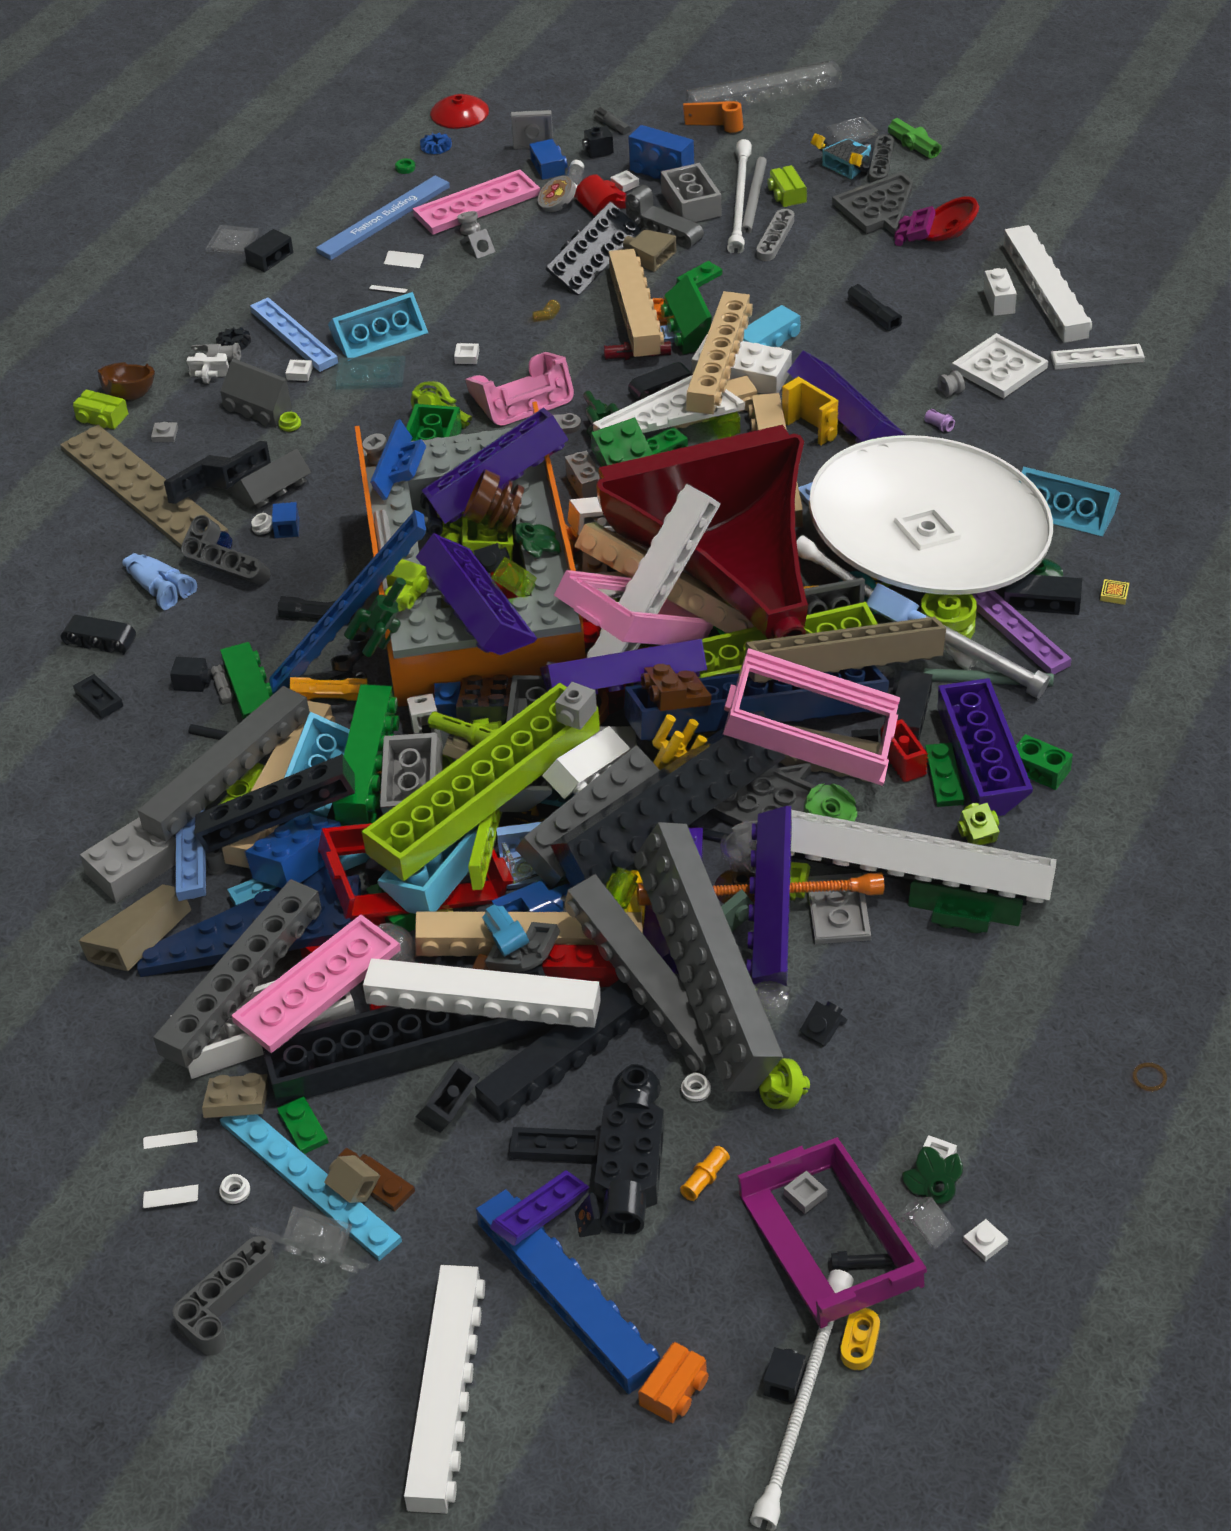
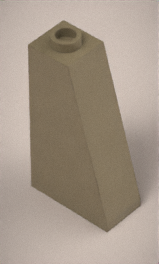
(132, 931)

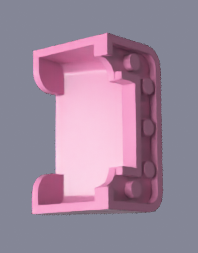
(547, 384)

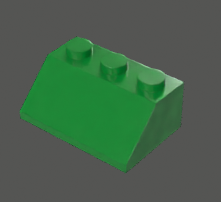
(686, 315)

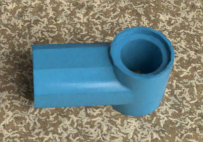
(506, 933)

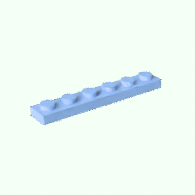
(294, 334)

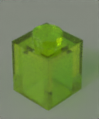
(726, 425)
(514, 578)

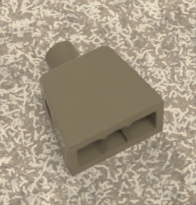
(652, 248)

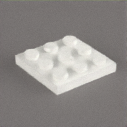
(1000, 365)

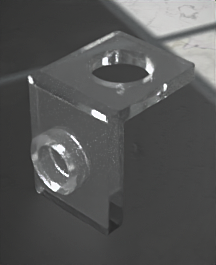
(518, 867)
(927, 1219)

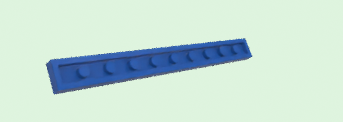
(350, 601)

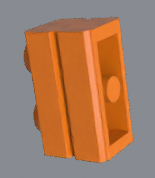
(673, 1383)

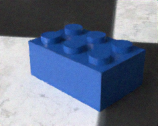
(658, 151)
(289, 851)

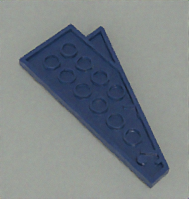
(213, 937)

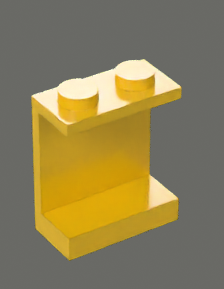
(808, 402)

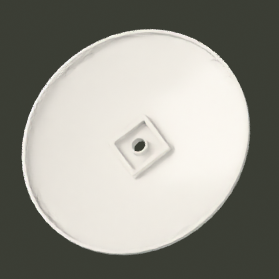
(931, 515)

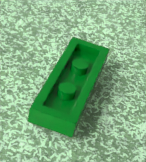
(944, 775)

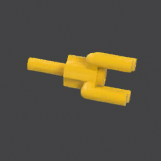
(677, 745)

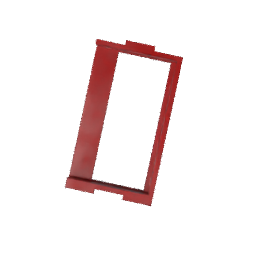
(349, 840)

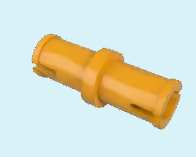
(704, 1173)

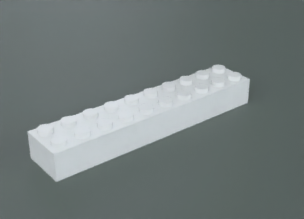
(923, 856)

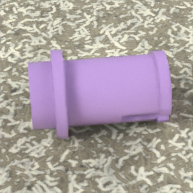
(944, 422)

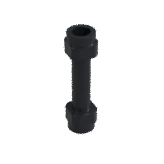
(434, 524)
(842, 1261)

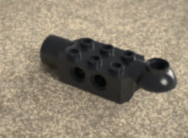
(630, 1151)

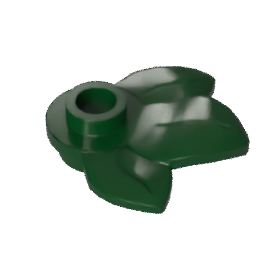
(536, 539)
(933, 1171)

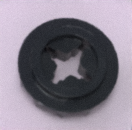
(241, 336)

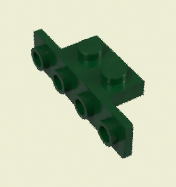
(964, 907)

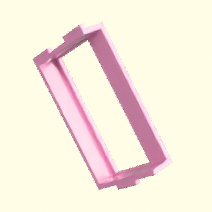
(669, 626)
(805, 744)

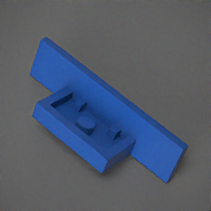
(397, 461)

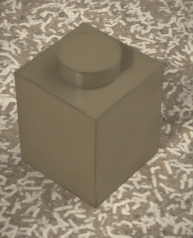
(351, 1178)

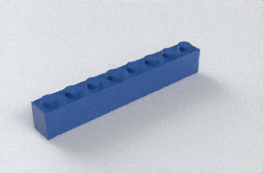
(575, 1299)

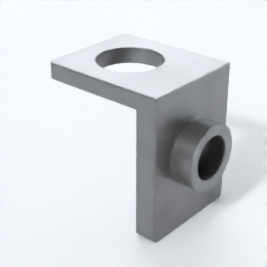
(474, 236)

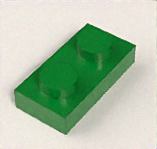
(703, 273)
(302, 1125)

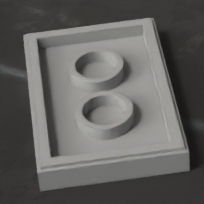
(838, 914)

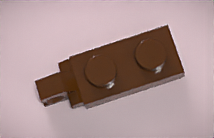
(390, 1188)

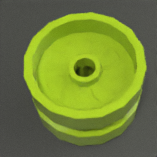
(952, 611)

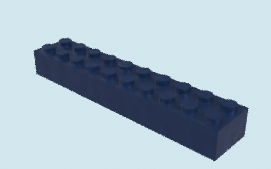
(775, 698)

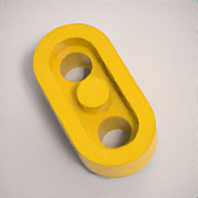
(860, 1340)

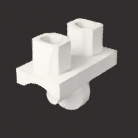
(208, 367)

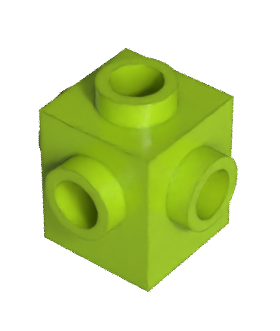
(979, 824)

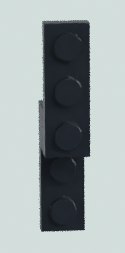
(217, 472)

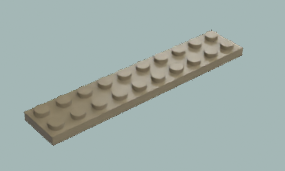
(133, 482)

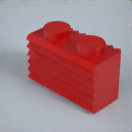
(906, 753)

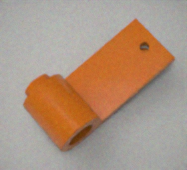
(715, 113)

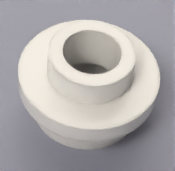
(262, 524)
(695, 1080)
(234, 1181)

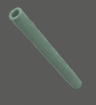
(953, 675)

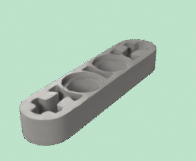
(776, 235)

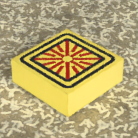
(1114, 591)

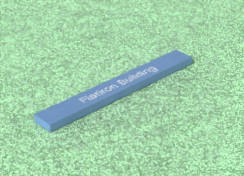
(382, 217)

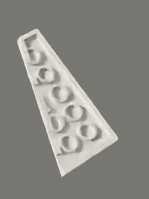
(668, 409)

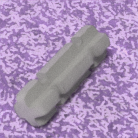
(222, 684)

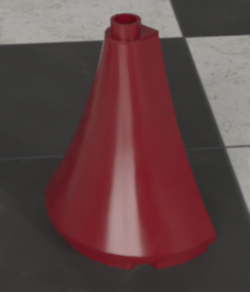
(751, 540)

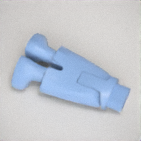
(160, 579)

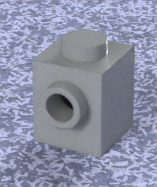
(576, 705)

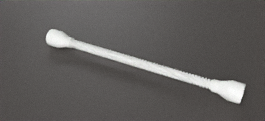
(743, 151)
(809, 551)
(769, 1503)

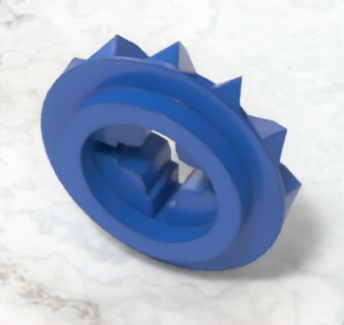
(429, 146)

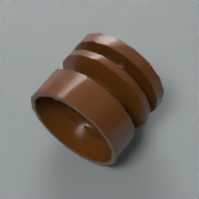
(494, 502)

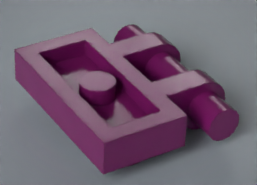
(916, 226)

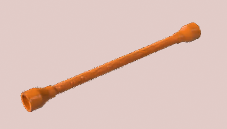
(867, 884)

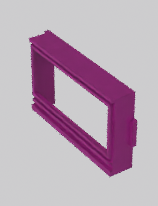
(799, 1265)

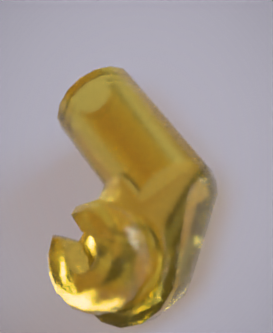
(549, 311)

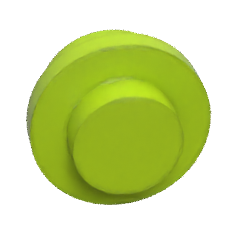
(289, 421)

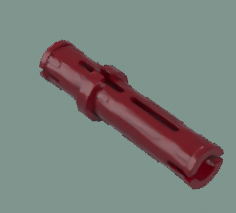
(610, 352)

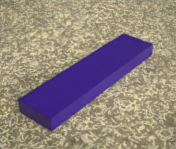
(539, 1208)

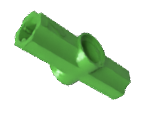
(914, 138)

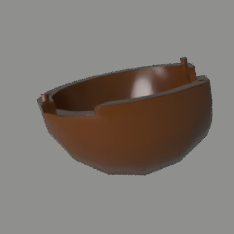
(126, 380)

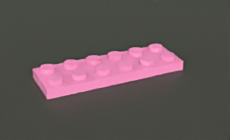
(482, 198)
(314, 983)

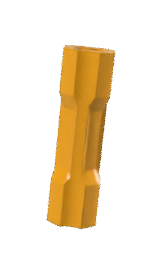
(310, 688)

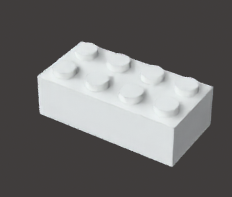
(761, 363)

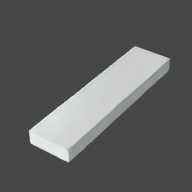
(1097, 356)

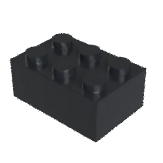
(484, 698)

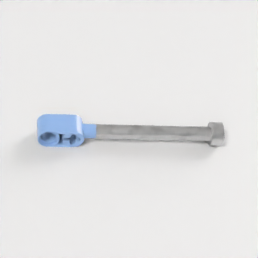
(899, 608)

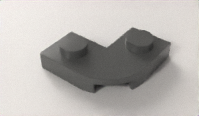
(541, 940)

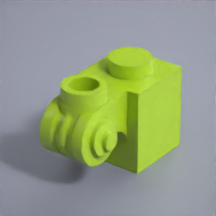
(416, 583)

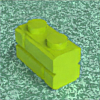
(787, 186)
(100, 409)

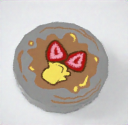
(556, 193)

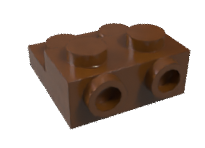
(673, 689)

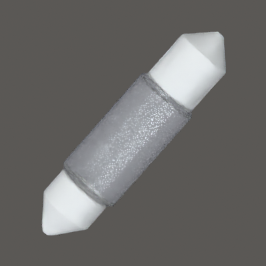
(576, 172)

